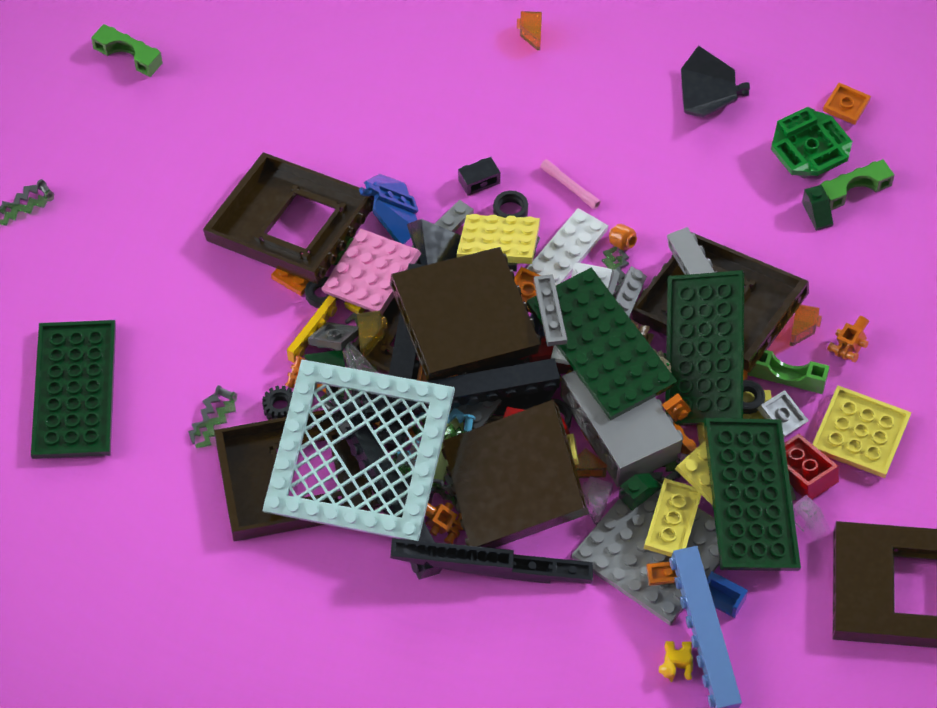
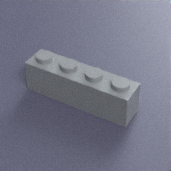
(688, 253)

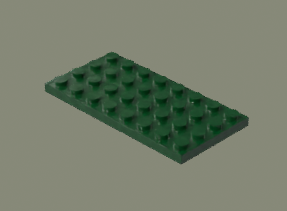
(706, 343)
(606, 346)
(74, 389)
(751, 494)

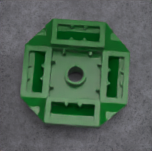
(810, 143)

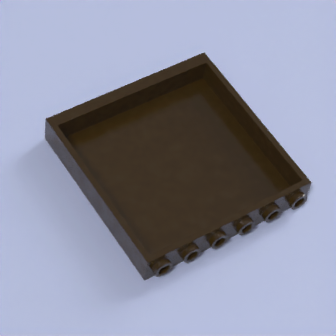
(465, 313)
(514, 477)

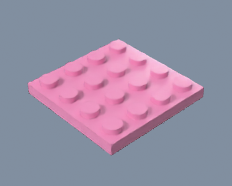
(366, 270)

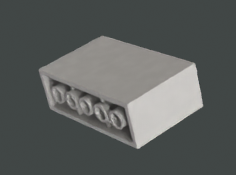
(629, 443)

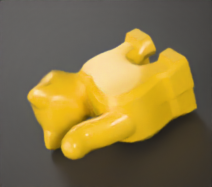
(677, 659)

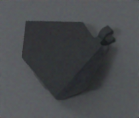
(708, 84)
(433, 242)

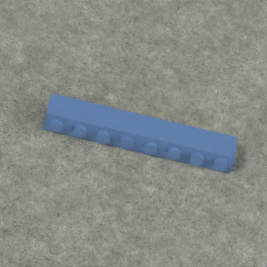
(705, 628)

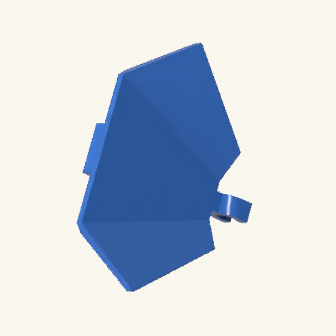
(391, 205)

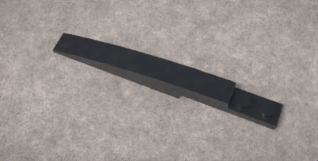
(491, 562)

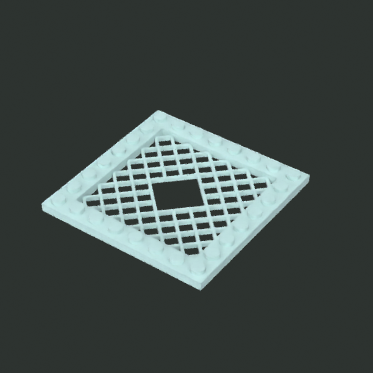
(373, 522)

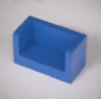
(726, 594)

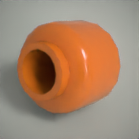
(622, 237)

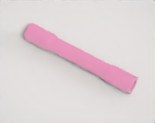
(586, 196)

